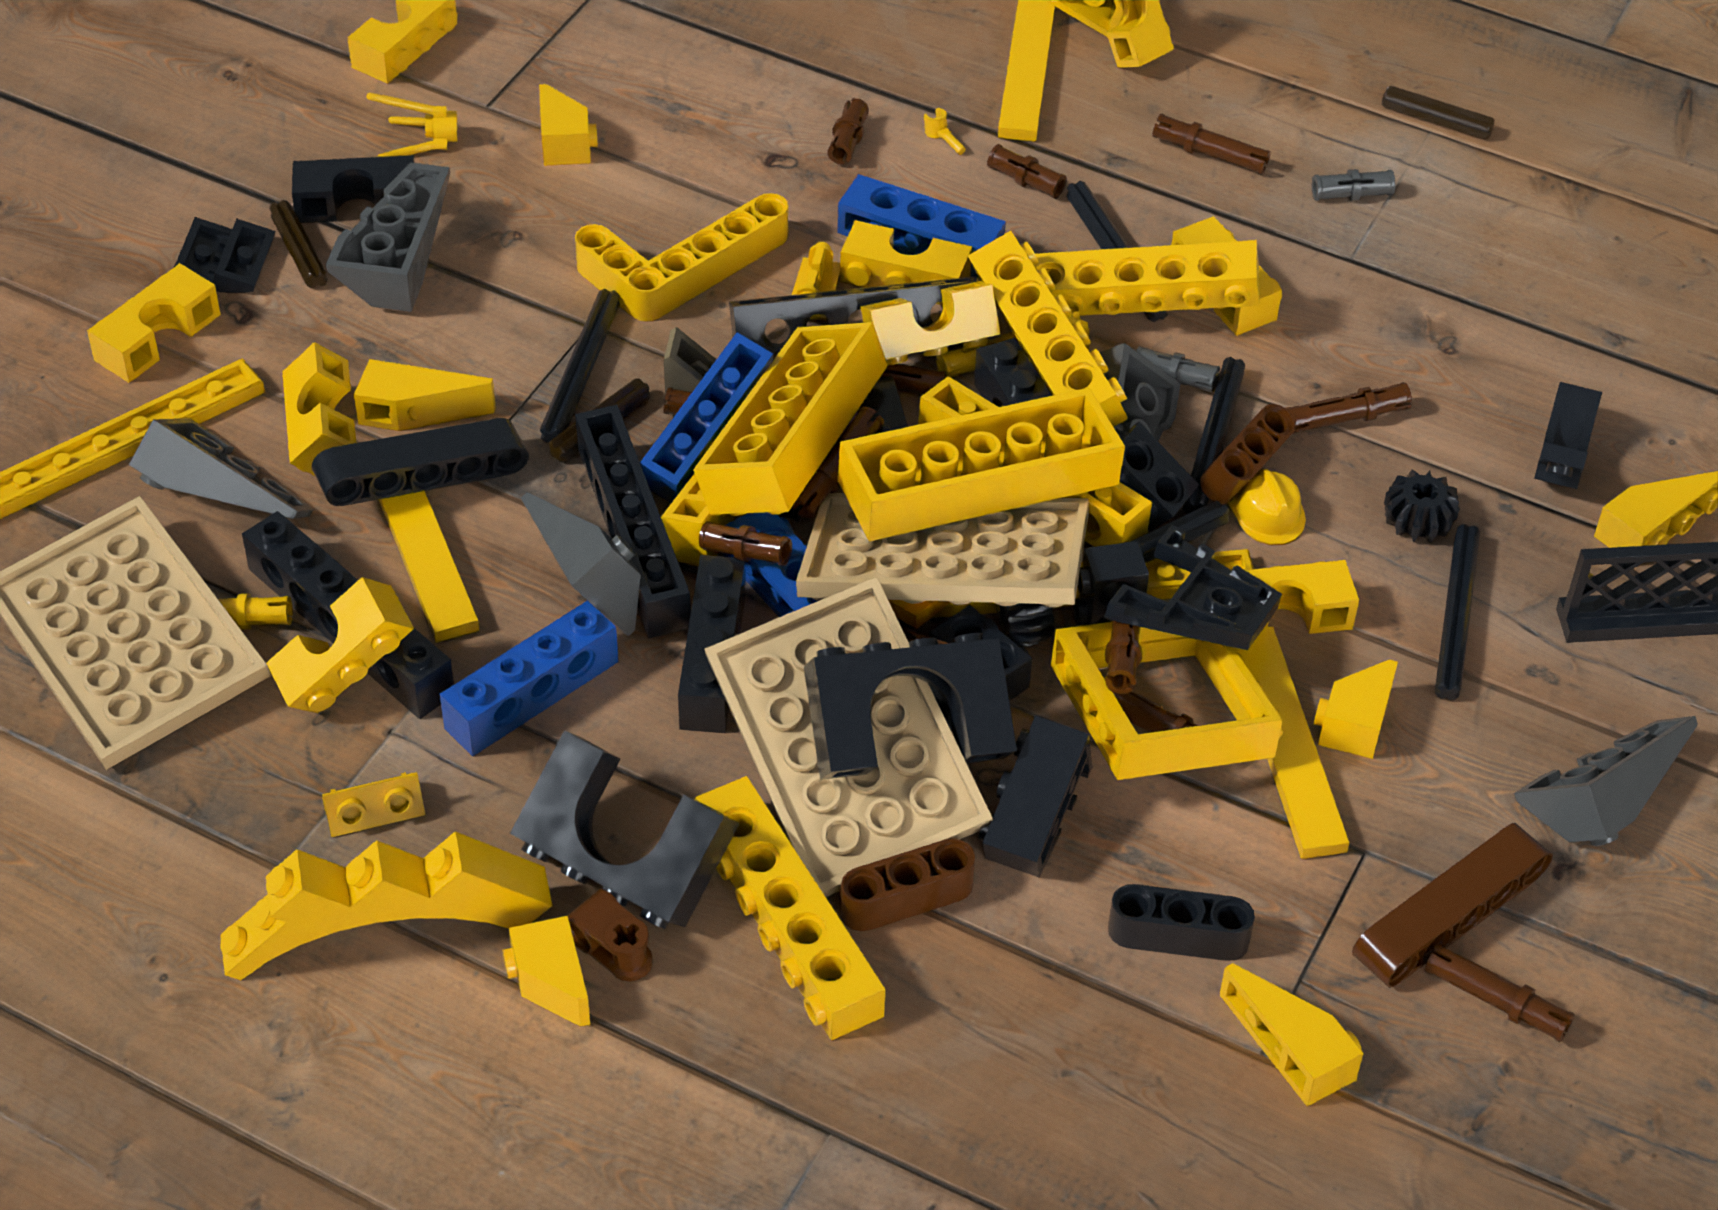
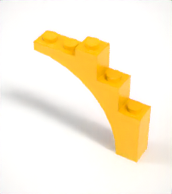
(383, 885)

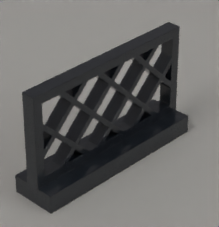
(1651, 614)

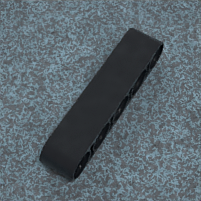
(419, 461)

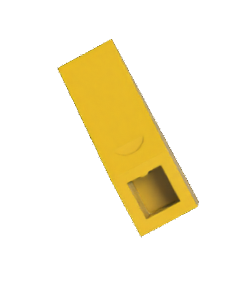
(415, 397)
(1657, 510)

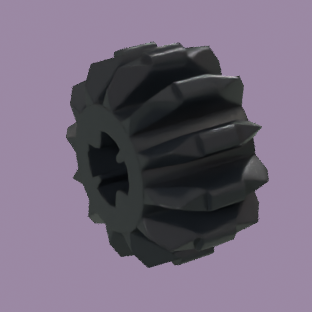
(1421, 505)
(1026, 622)

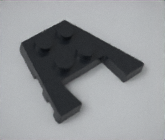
(1208, 606)

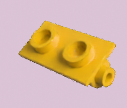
(817, 273)
(373, 804)

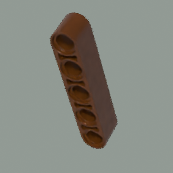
(1452, 904)

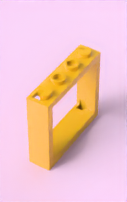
(1252, 737)

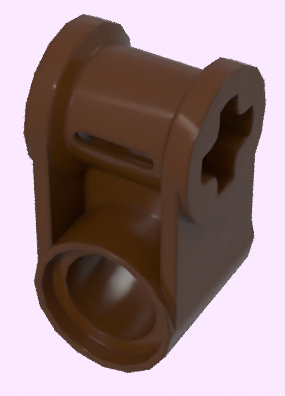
(612, 936)

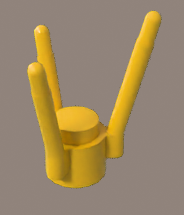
(438, 123)

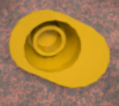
(1270, 508)

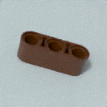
(1247, 453)
(929, 887)

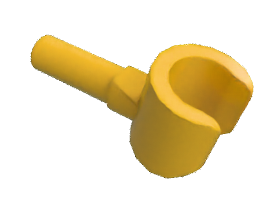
(938, 128)

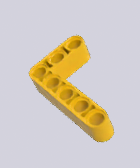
(687, 268)

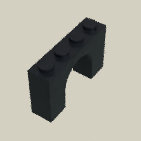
(963, 672)
(560, 823)

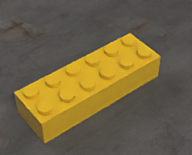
(790, 419)
(979, 463)

